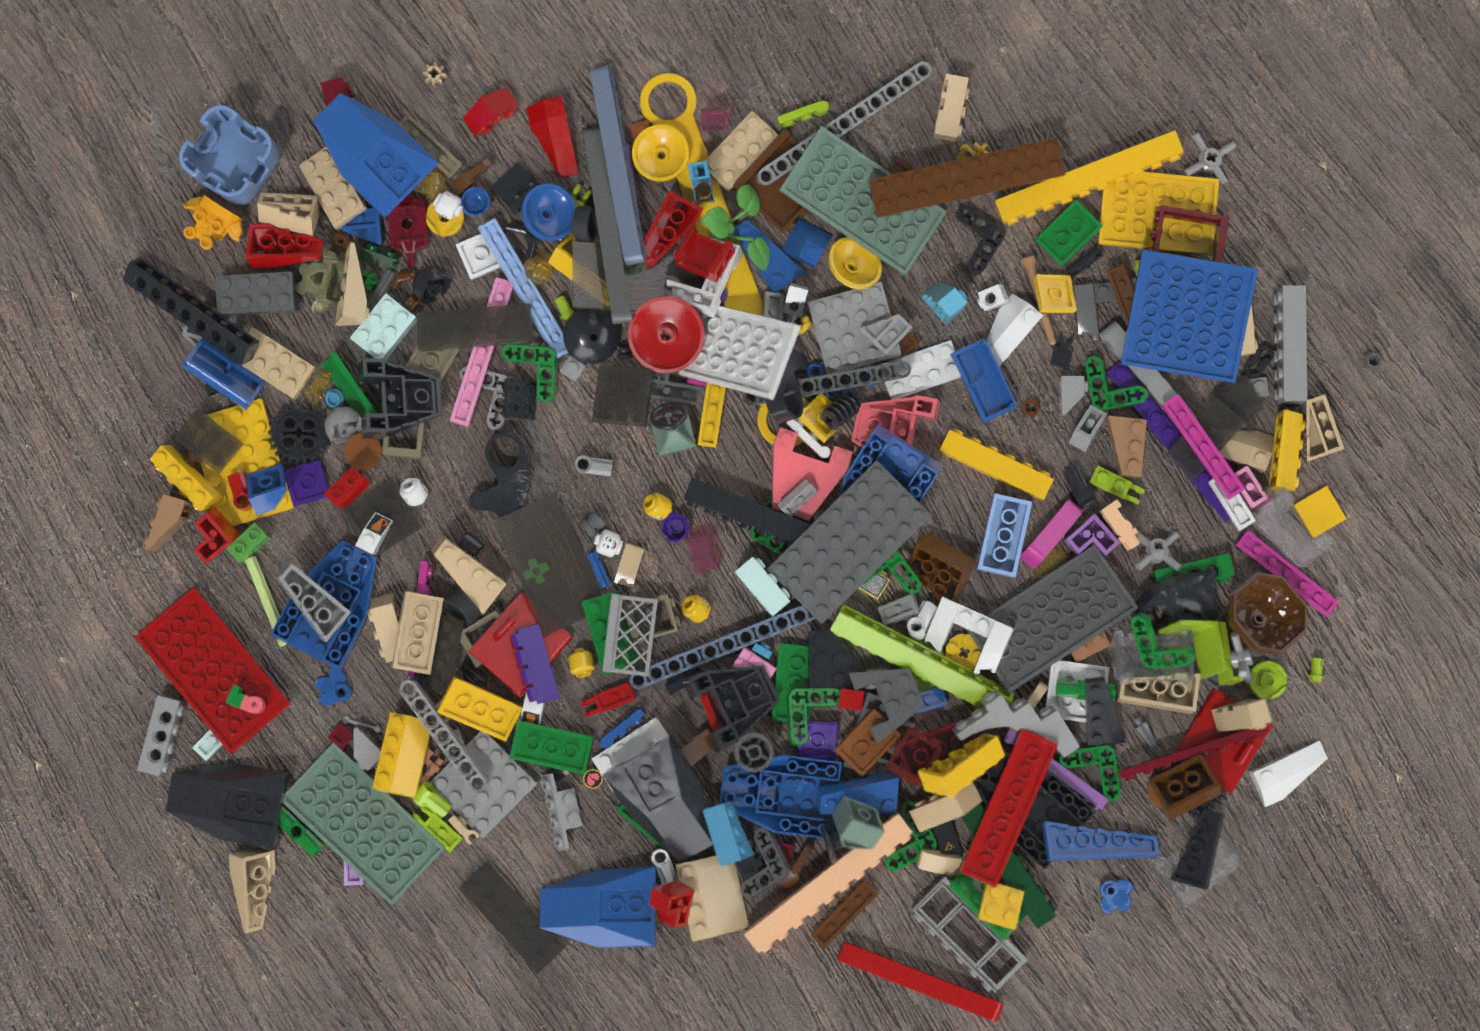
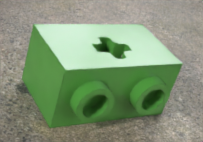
(248, 543)

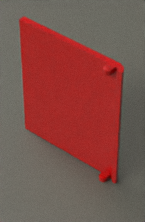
(497, 650)
(1227, 764)

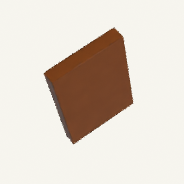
(860, 747)

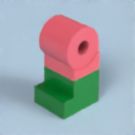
(245, 702)

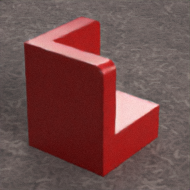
(851, 699)

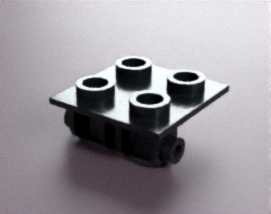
(519, 399)

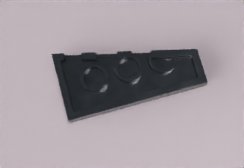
(1100, 715)
(1198, 860)

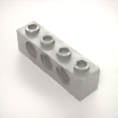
(147, 762)

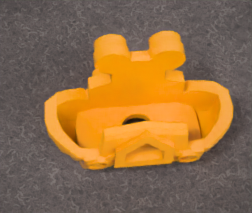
(211, 222)

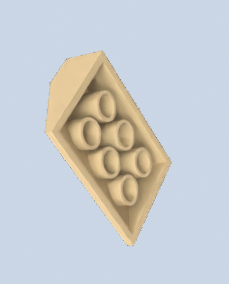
(717, 897)

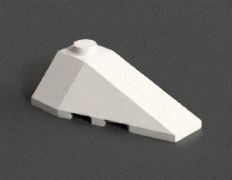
(1011, 326)
(1284, 774)

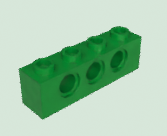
(1221, 563)

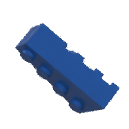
(876, 790)

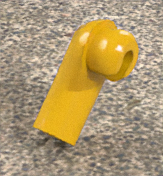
(805, 324)

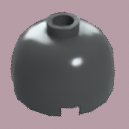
(754, 752)

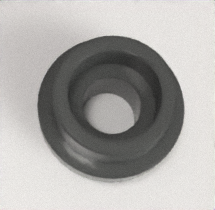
(1378, 361)

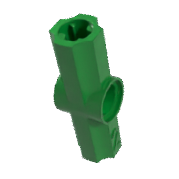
(1076, 689)
(307, 839)

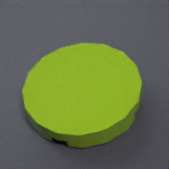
(1268, 680)

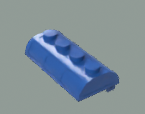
(223, 374)
(984, 380)

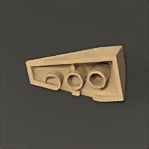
(353, 302)
(1249, 449)
(251, 883)

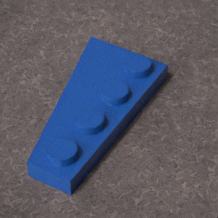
(780, 269)

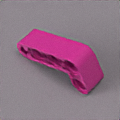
(1051, 534)

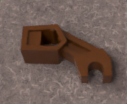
(467, 179)
(796, 868)

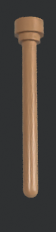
(1029, 265)

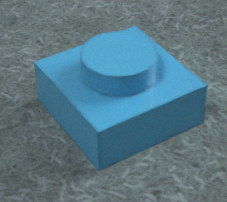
(762, 649)

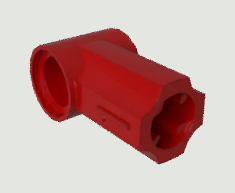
(239, 490)

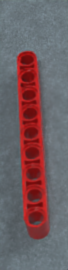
(920, 981)

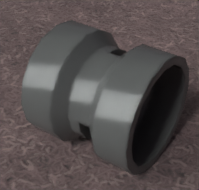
(592, 524)

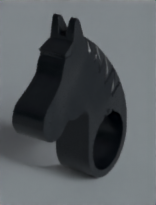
(788, 400)
(512, 483)
(1181, 592)

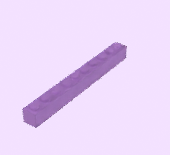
(1079, 787)

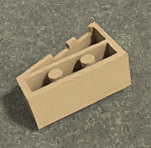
(1242, 715)

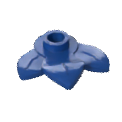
(330, 687)
(1118, 897)

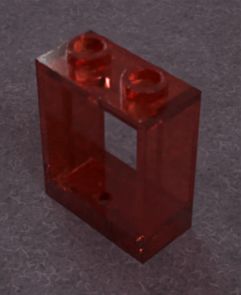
(917, 732)

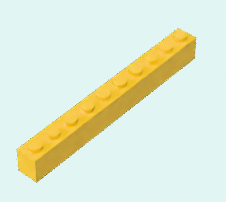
(1089, 177)

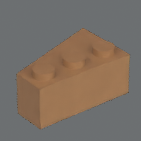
(1128, 444)

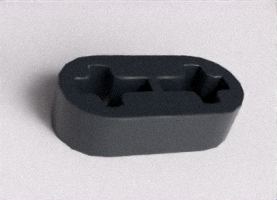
(1255, 359)

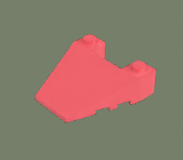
(895, 415)
(792, 468)

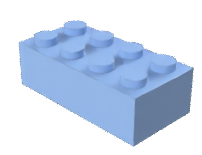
(1004, 535)

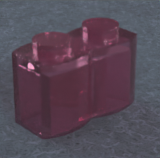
(714, 119)
(702, 552)

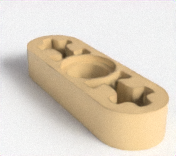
(1034, 697)

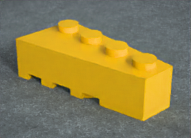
(962, 766)

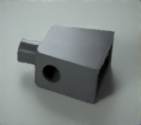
(798, 294)

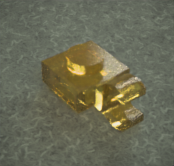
(320, 383)

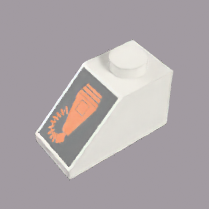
(374, 533)
(532, 712)

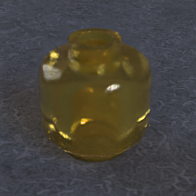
(433, 185)
(538, 270)

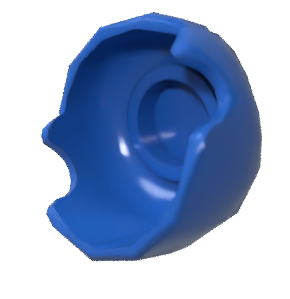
(475, 201)

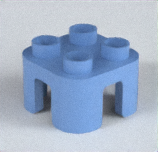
(230, 156)

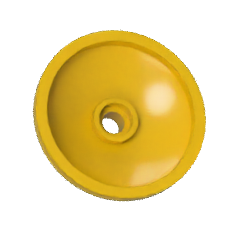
(659, 140)
(854, 264)

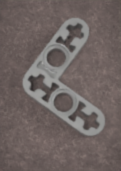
(497, 394)

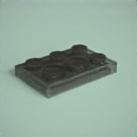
(208, 441)

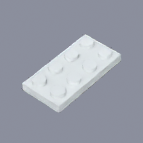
(928, 369)

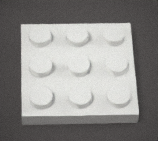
(1069, 707)

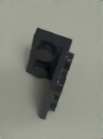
(514, 186)

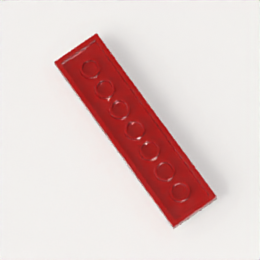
(1008, 807)

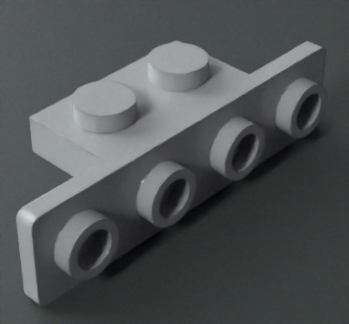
(562, 810)

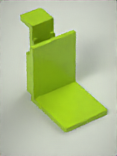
(1210, 648)

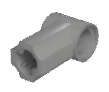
(596, 466)

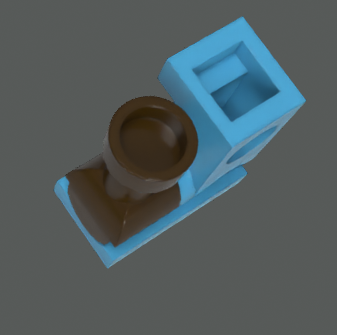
(701, 183)

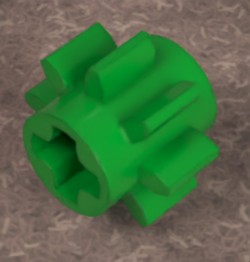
(370, 281)

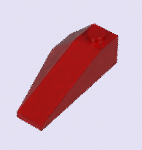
(551, 129)
(669, 226)
(278, 247)

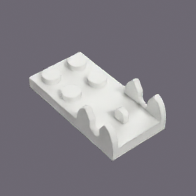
(631, 745)

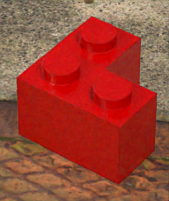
(490, 110)
(217, 534)
(673, 903)

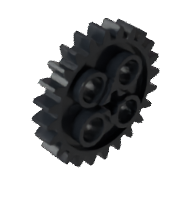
(298, 451)

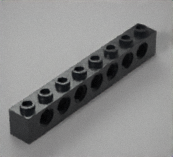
(191, 311)

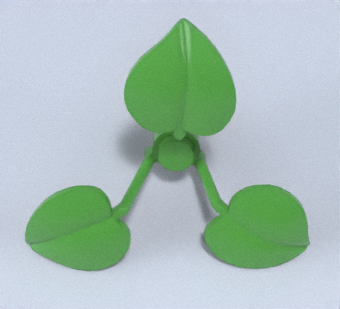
(720, 227)

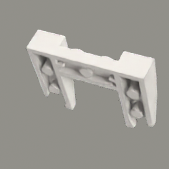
(707, 299)
(995, 632)

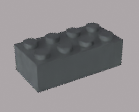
(256, 294)

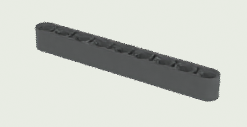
(836, 384)

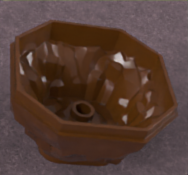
(1267, 614)

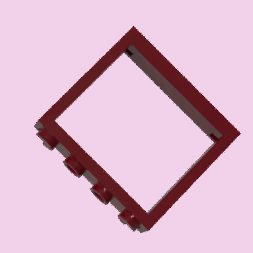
(1191, 216)

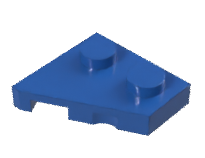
(365, 226)

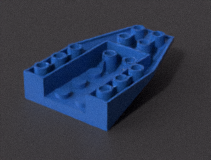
(373, 152)
(903, 461)
(348, 578)
(770, 799)
(603, 908)

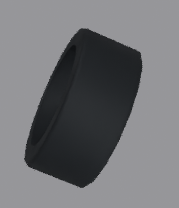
(584, 224)
(461, 607)

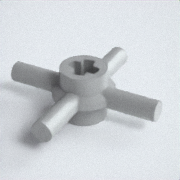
(1210, 152)
(1157, 551)
(1241, 658)

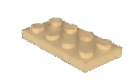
(740, 150)
(334, 193)
(279, 365)
(417, 632)

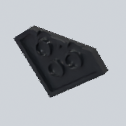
(829, 662)

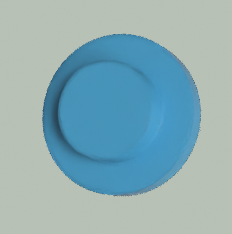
(334, 398)

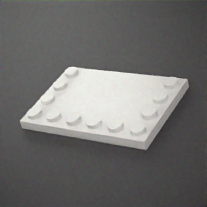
(743, 352)

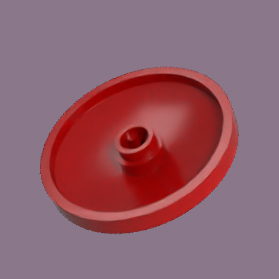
(666, 334)

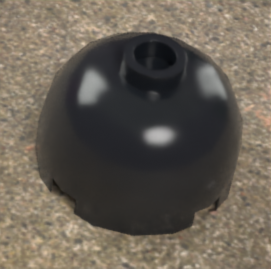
(429, 283)

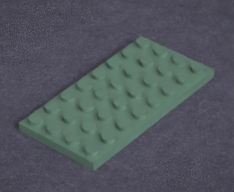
(834, 187)
(362, 824)

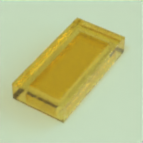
(1051, 562)

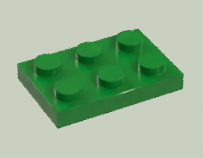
(1069, 233)

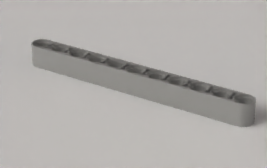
(850, 117)

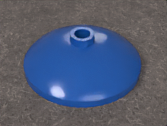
(558, 207)

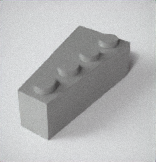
(316, 605)

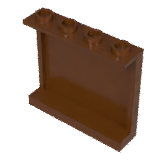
(774, 205)

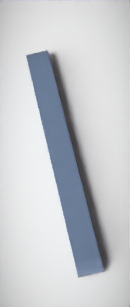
(618, 165)
(720, 651)

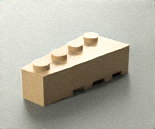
(473, 577)
(1161, 694)

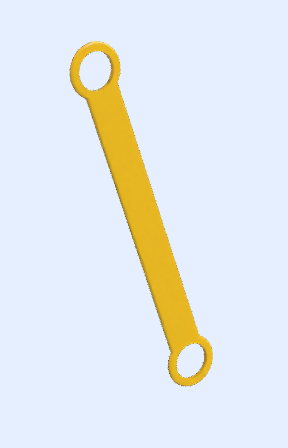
(741, 286)

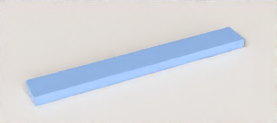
(523, 286)

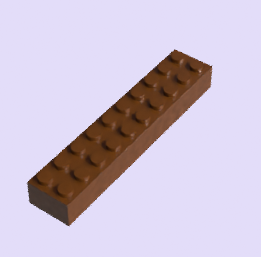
(966, 178)

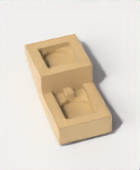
(629, 565)
(939, 863)

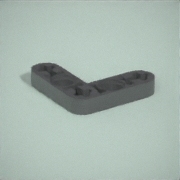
(771, 869)

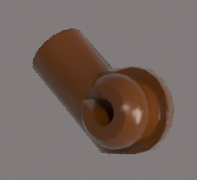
(401, 277)

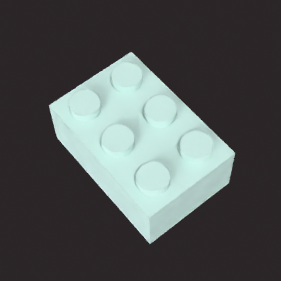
(384, 328)
(763, 586)

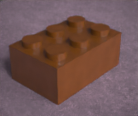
(1185, 787)

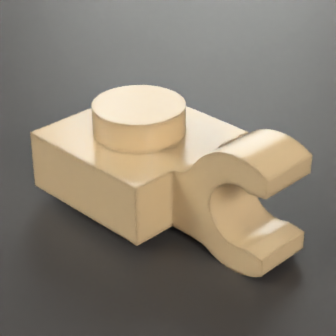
(460, 825)

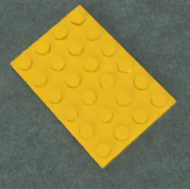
(1130, 209)
(252, 430)

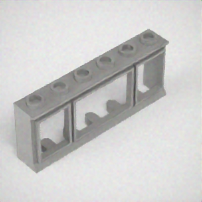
(960, 956)

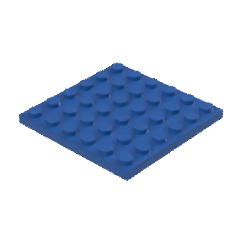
(1189, 316)

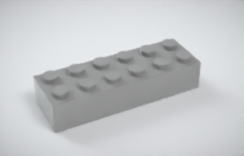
(1291, 345)

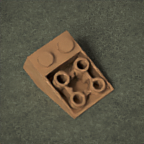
(170, 517)

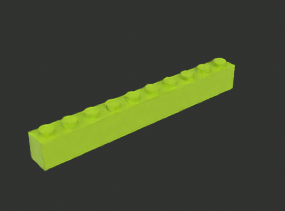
(914, 656)

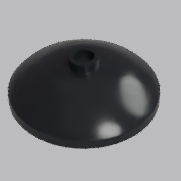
(578, 331)

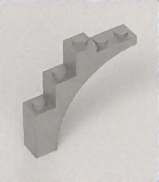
(1021, 715)

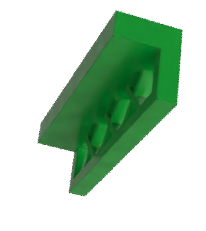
(348, 385)

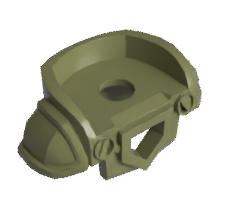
(323, 281)

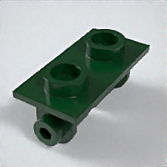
(387, 257)

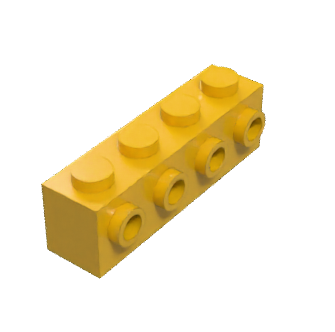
(186, 478)

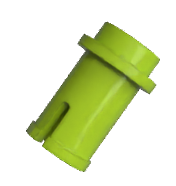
(564, 307)
(1316, 670)

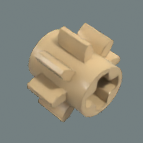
(438, 78)

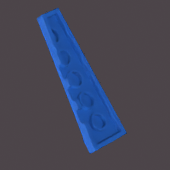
(1082, 843)

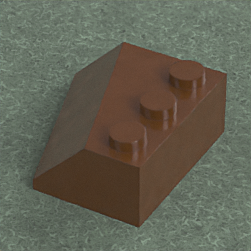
(941, 567)

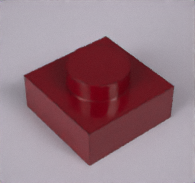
(341, 736)
(787, 850)

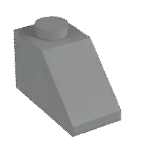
(1070, 392)
(1087, 428)
(365, 750)

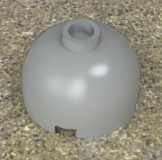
(342, 423)

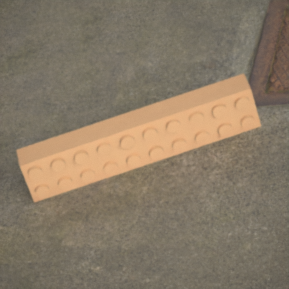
(824, 885)

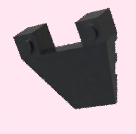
(404, 397)
(739, 698)

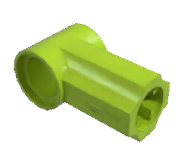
(428, 797)

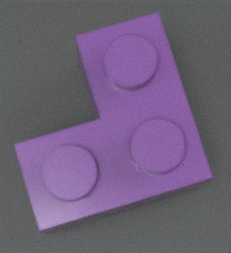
(1092, 532)

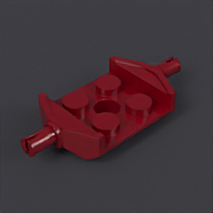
(413, 239)

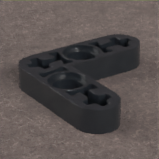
(985, 233)

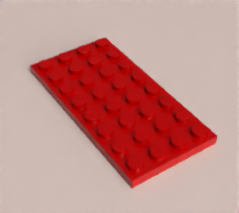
(205, 663)

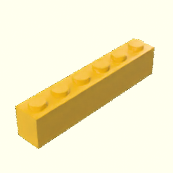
(996, 465)

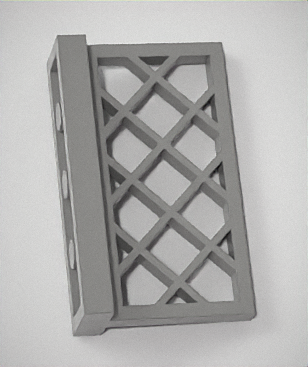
(613, 631)

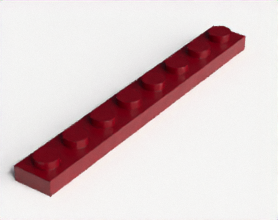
(1185, 754)

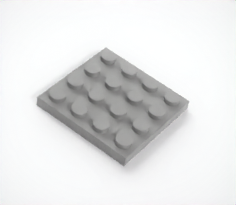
(838, 326)
(505, 788)

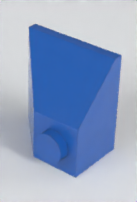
(806, 243)
(266, 488)

